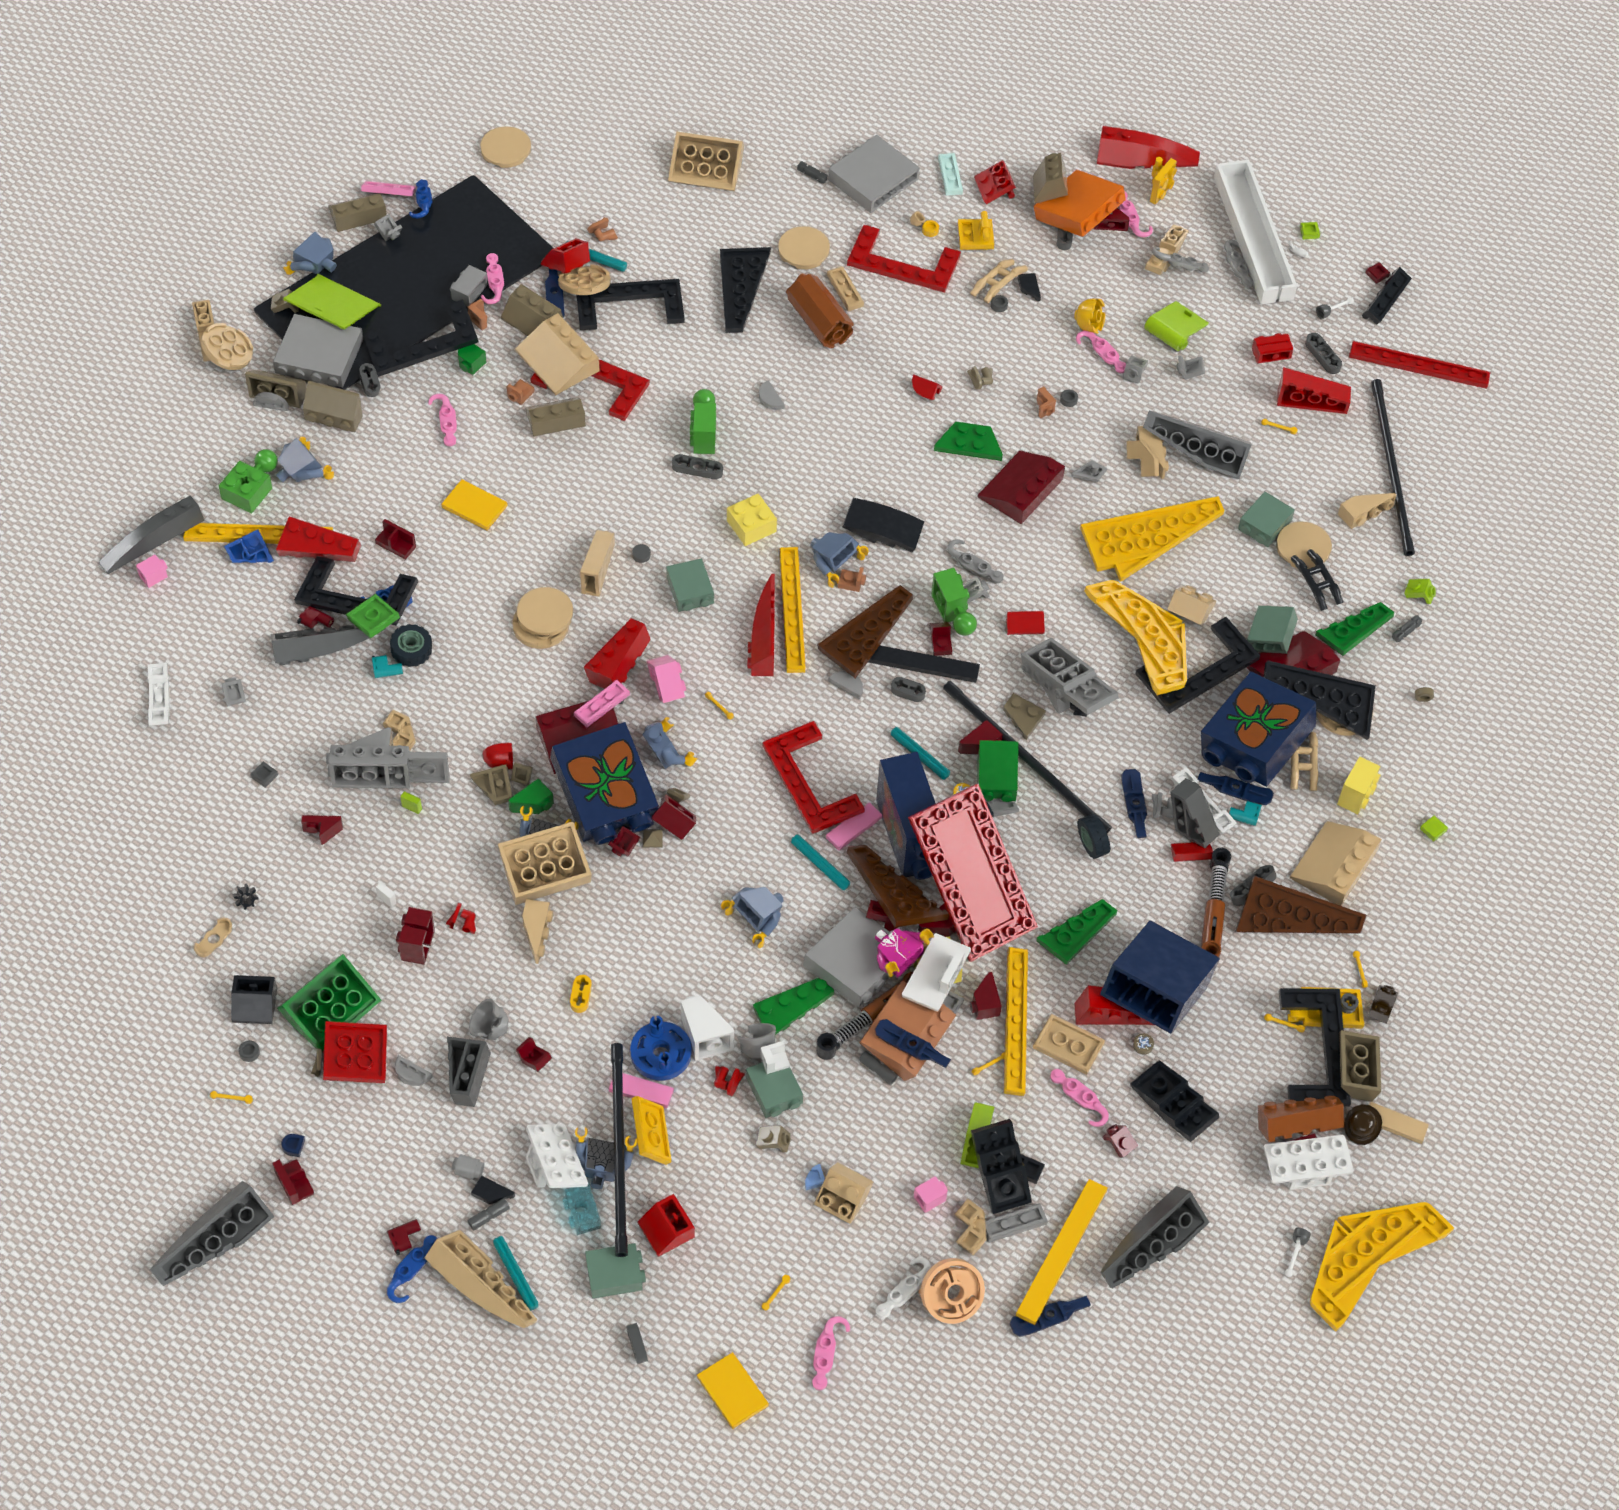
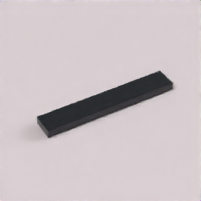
(926, 663)

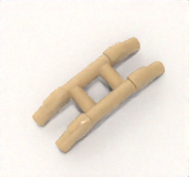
(997, 285)
(1312, 750)

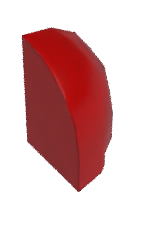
(925, 387)
(499, 755)

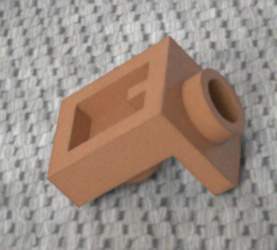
(477, 314)
(519, 392)
(1046, 402)
(852, 580)

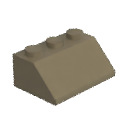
(1050, 179)
(358, 212)
(527, 310)
(288, 388)
(332, 406)
(556, 416)
(1360, 1065)

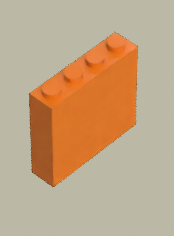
(1085, 206)

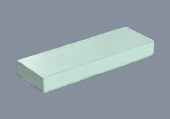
(950, 174)

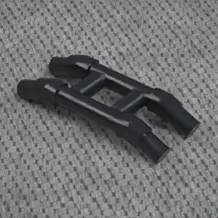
(1316, 588)

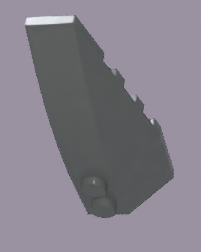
(1204, 445)
(153, 533)
(308, 643)
(218, 1230)
(1159, 1233)

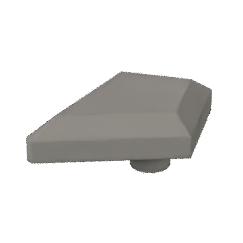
(1090, 471)

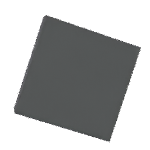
(264, 774)

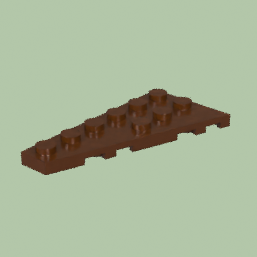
(860, 638)
(895, 893)
(1286, 910)

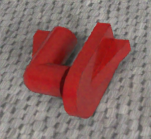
(469, 924)
(730, 1086)

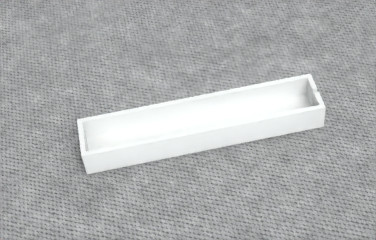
(1255, 232)

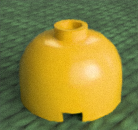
(1090, 315)

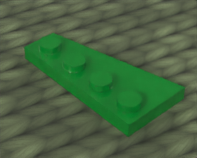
(1354, 629)
(1074, 934)
(792, 1004)

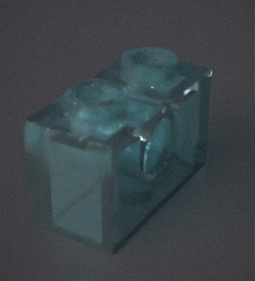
(582, 1221)

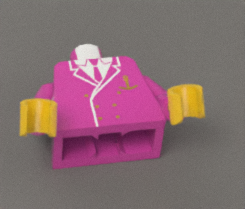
(900, 949)

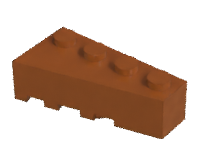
(1300, 1117)

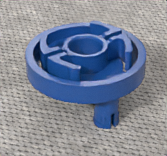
(658, 1035)

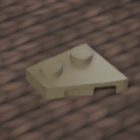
(1023, 714)
(494, 784)

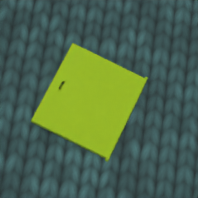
(331, 301)

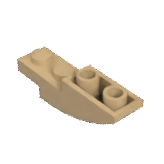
(1169, 244)
(203, 319)

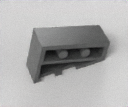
(1193, 814)
(466, 1069)

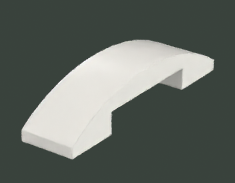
(158, 694)
(1222, 818)

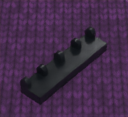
(1387, 296)

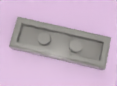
(1015, 1222)

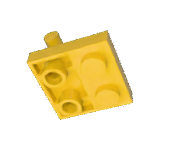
(1162, 179)
(976, 233)

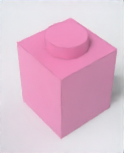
(152, 570)
(930, 1194)

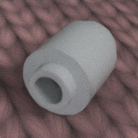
(468, 1167)

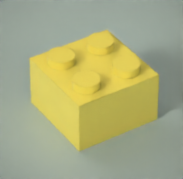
(751, 519)
(1359, 785)

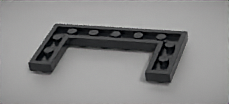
(667, 289)
(462, 337)
(312, 594)
(1241, 656)
(1329, 1004)

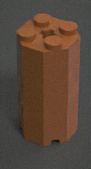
(820, 310)

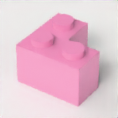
(666, 675)

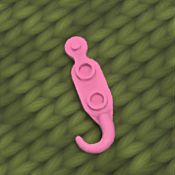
(1128, 208)
(495, 278)
(1104, 350)
(447, 419)
(1081, 1095)
(825, 1352)

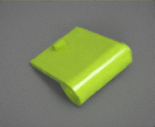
(1175, 325)

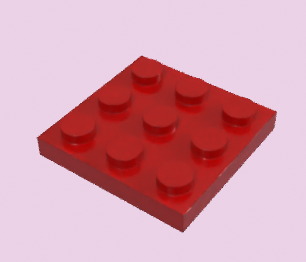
(355, 1052)

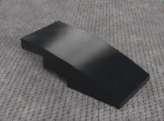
(883, 524)
(1174, 1100)
(1001, 1166)

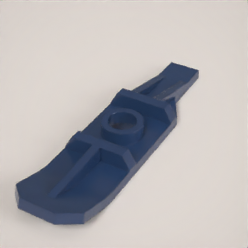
(552, 285)
(1245, 791)
(1134, 792)
(900, 1039)
(1062, 1312)

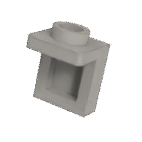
(388, 227)
(1190, 368)

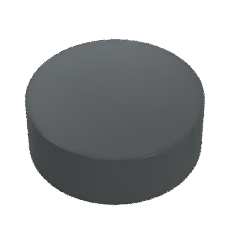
(999, 303)
(1069, 398)
(641, 553)
(249, 1051)

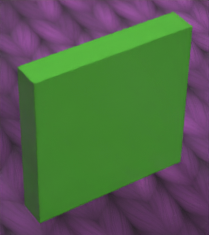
(373, 616)

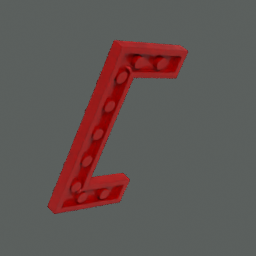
(936, 280)
(631, 383)
(816, 818)

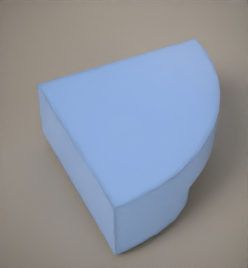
(814, 1178)

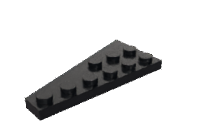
(741, 278)
(1336, 697)

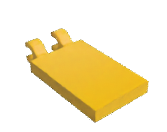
(1312, 1017)

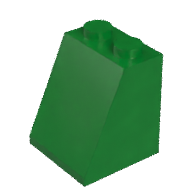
(998, 770)

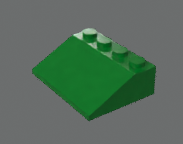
(332, 995)

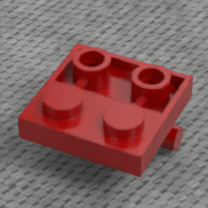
(995, 182)

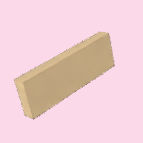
(845, 288)
(1401, 1124)

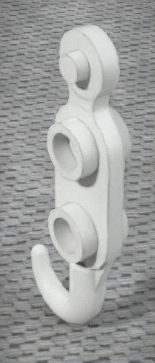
(904, 1289)

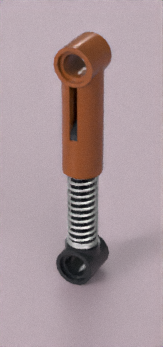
(1215, 906)
(866, 1018)

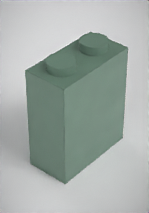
(1266, 519)
(690, 585)
(1272, 629)
(775, 1090)
(614, 1274)

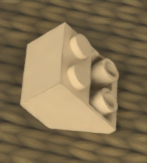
(1191, 604)
(843, 1192)

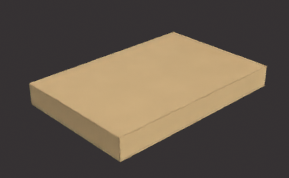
(1069, 1044)

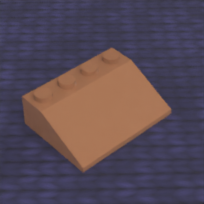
(913, 1018)

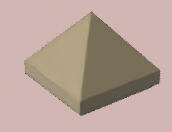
(521, 773)
(678, 795)
(653, 838)

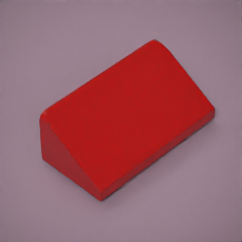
(1025, 622)
(1190, 852)

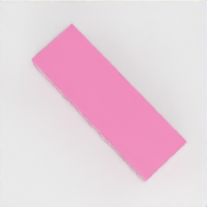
(388, 188)
(601, 703)
(853, 827)
(646, 1089)

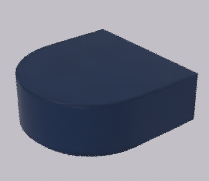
(293, 1144)

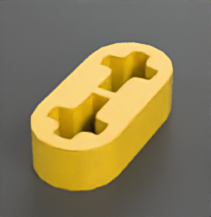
(576, 993)

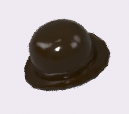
(1363, 1124)

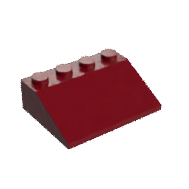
(1023, 485)
(1303, 652)
(563, 726)

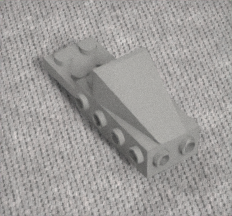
(1066, 678)
(377, 757)

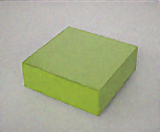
(1309, 230)
(411, 802)
(1433, 828)

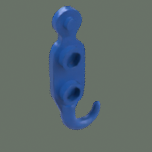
(423, 198)
(409, 1268)

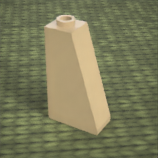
(597, 563)

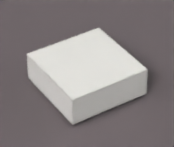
(386, 894)

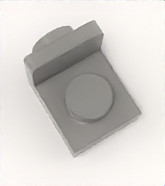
(1134, 369)
(976, 588)
(233, 691)

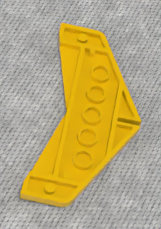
(1155, 629)
(1372, 1241)

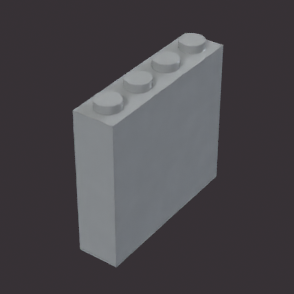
(873, 173)
(317, 351)
(849, 958)

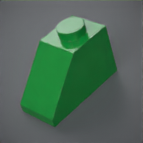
(471, 358)
(535, 796)

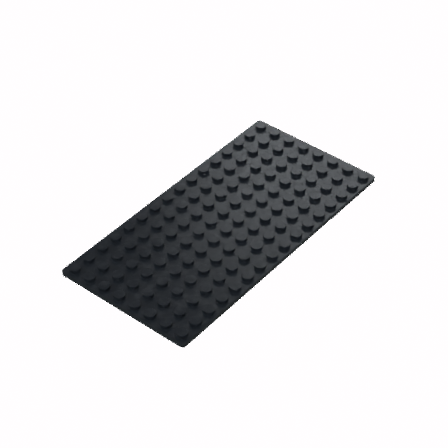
(417, 268)

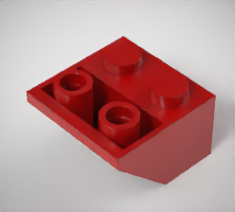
(567, 256)
(666, 1225)

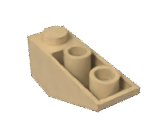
(1155, 445)
(1363, 507)
(535, 922)

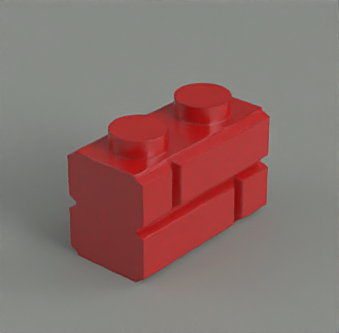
(1272, 348)

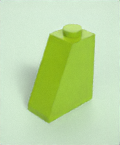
(980, 1117)

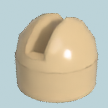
(917, 218)

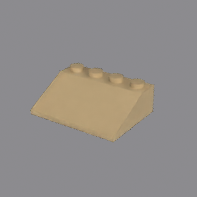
(706, 161)
(558, 355)
(1336, 861)
(544, 863)

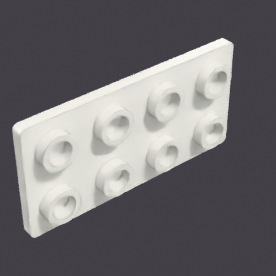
(936, 972)
(554, 1157)
(1308, 1161)

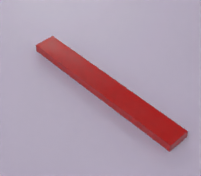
(1419, 364)

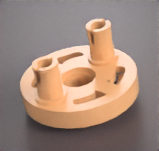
(936, 1295)

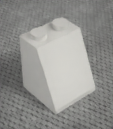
(705, 1028)

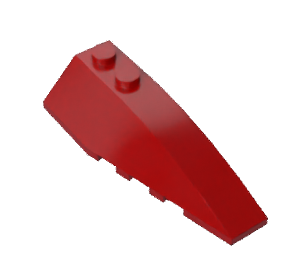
(1134, 148)
(762, 641)

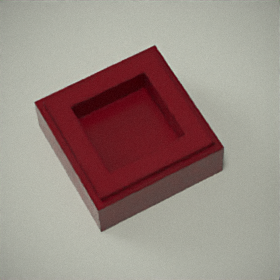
(1377, 272)

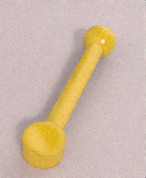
(1293, 430)
(730, 715)
(1356, 954)
(1300, 1028)
(976, 1070)
(248, 1098)
(785, 1280)

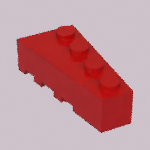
(1312, 392)
(310, 540)
(618, 655)
(1097, 1010)

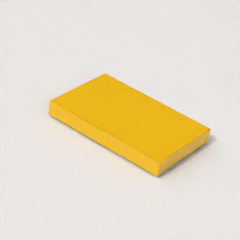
(474, 504)
(651, 1130)
(732, 1390)

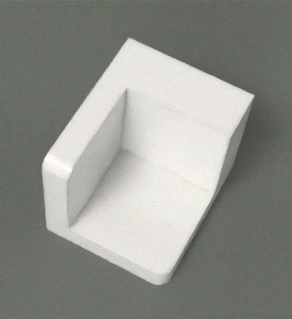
(774, 1057)

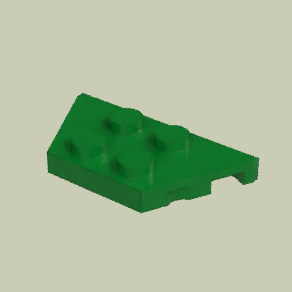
(970, 441)

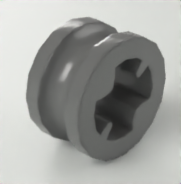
(1353, 1000)

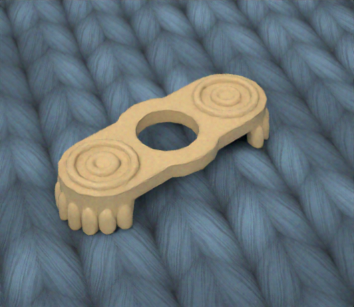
(222, 929)

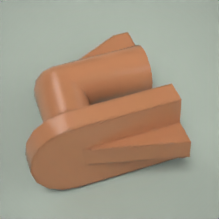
(596, 229)

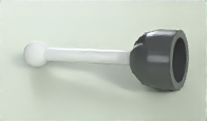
(1324, 310)
(1300, 1237)

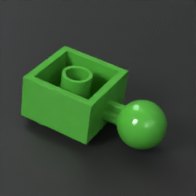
(703, 422)
(249, 485)
(952, 601)

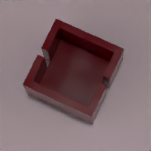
(416, 931)

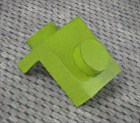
(1420, 589)

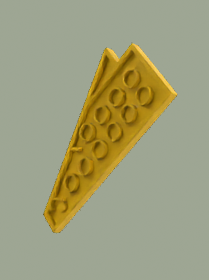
(1142, 537)

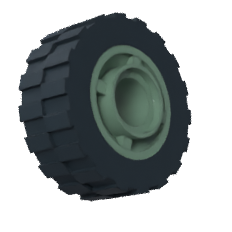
(414, 636)
(1093, 836)

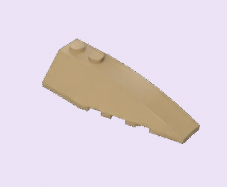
(472, 1274)

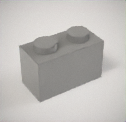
(469, 285)

